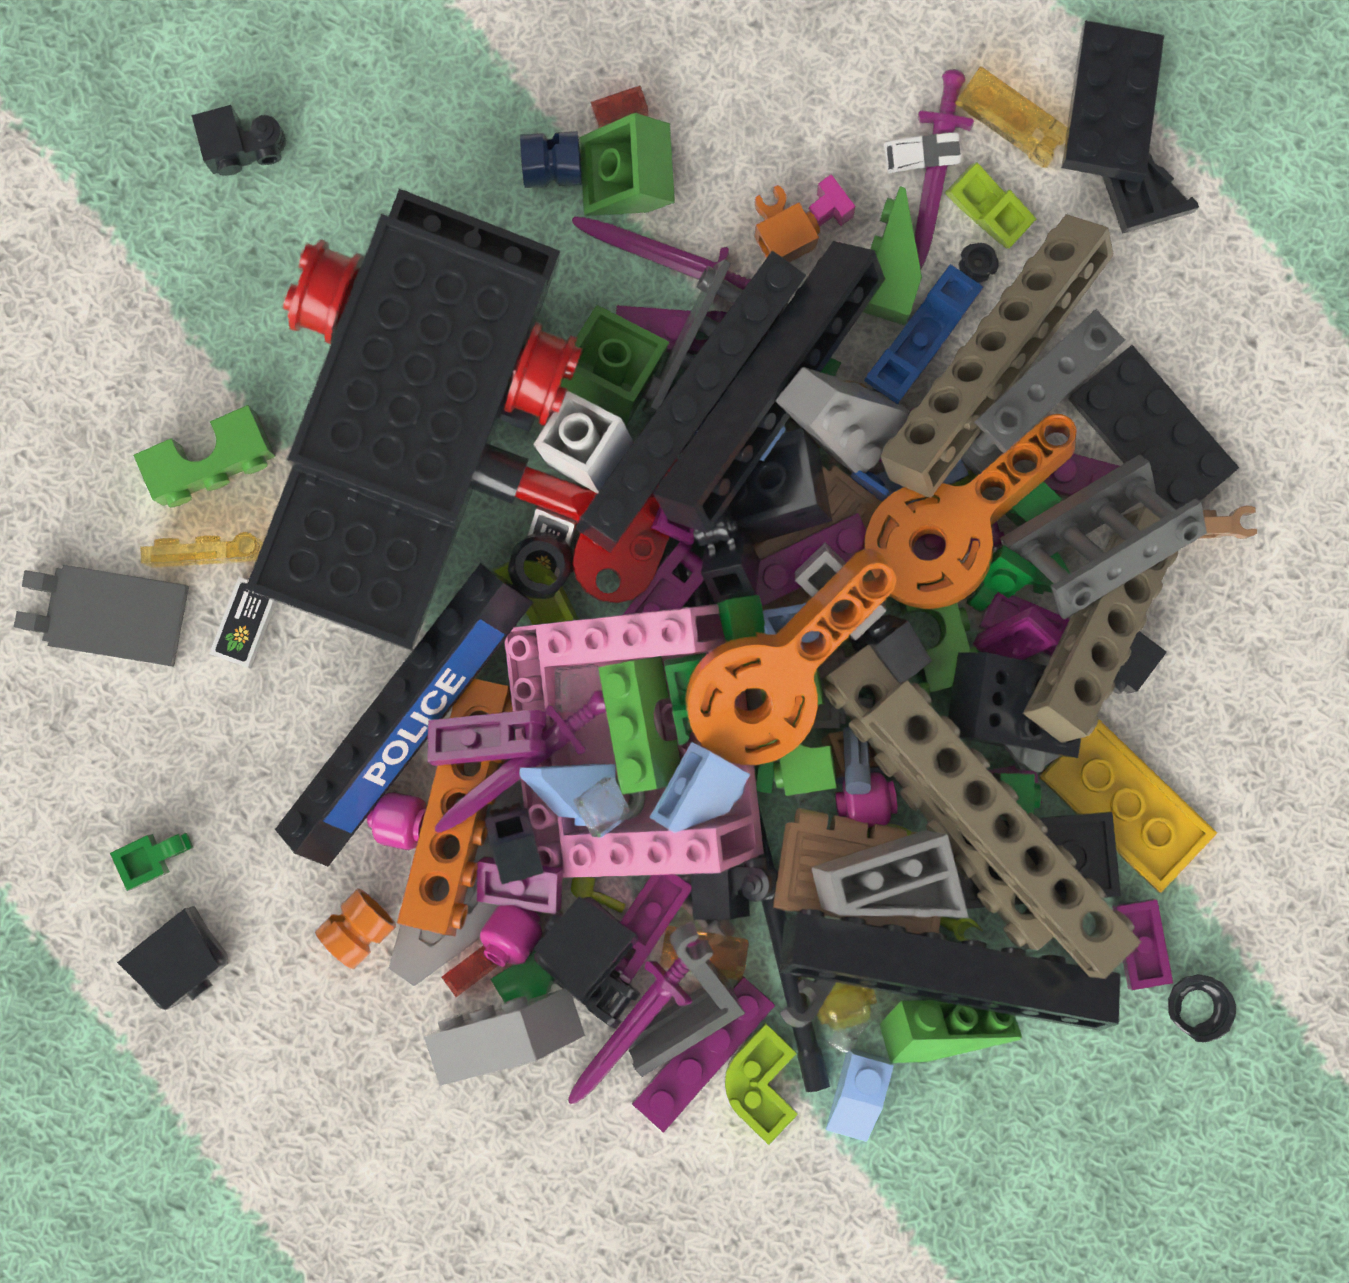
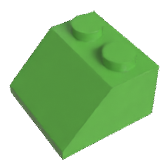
(627, 167)
(615, 363)

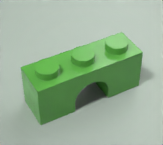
(238, 448)
(953, 639)
(630, 698)
(806, 767)

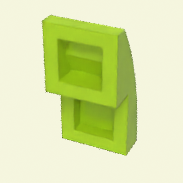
(989, 206)

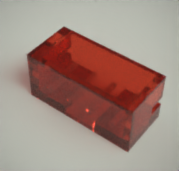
(619, 106)
(468, 972)

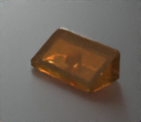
(728, 954)

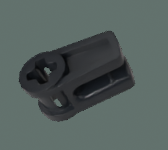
(599, 1001)

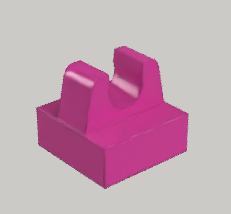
(832, 203)

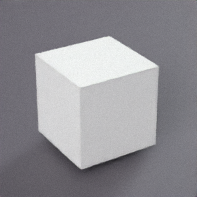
(583, 442)

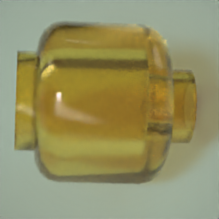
(846, 1006)

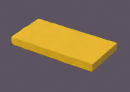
(1151, 822)

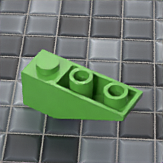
(898, 261)
(940, 1030)

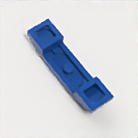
(923, 334)

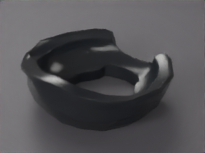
(540, 541)
(1223, 1010)

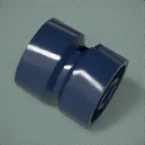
(550, 159)

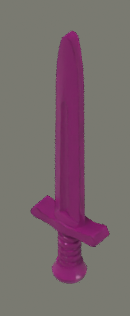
(934, 179)
(655, 251)
(555, 737)
(634, 1024)

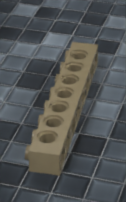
(997, 354)
(842, 689)
(1113, 934)

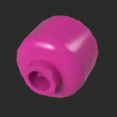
(872, 807)
(397, 820)
(510, 935)

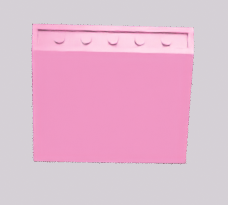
(638, 843)

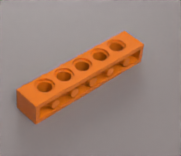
(429, 863)

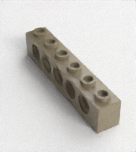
(1095, 649)

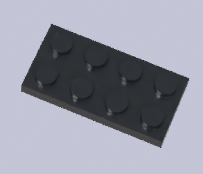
(1113, 102)
(1144, 417)
(1086, 837)

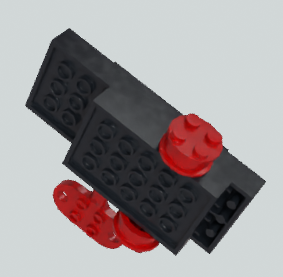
(403, 419)

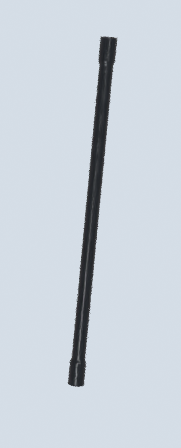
(809, 1053)

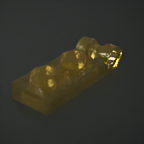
(1012, 116)
(205, 551)

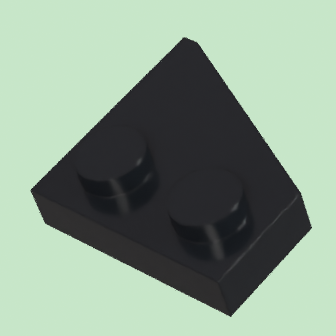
(1147, 202)

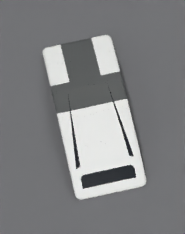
(922, 152)

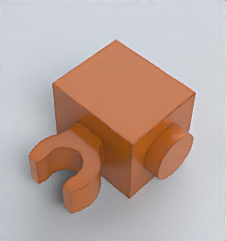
(786, 231)

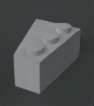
(843, 417)
(894, 878)
(503, 1037)

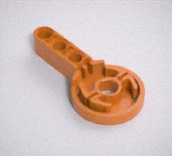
(960, 517)
(783, 671)

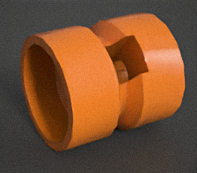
(350, 933)

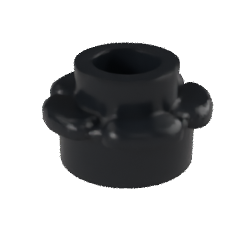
(981, 252)

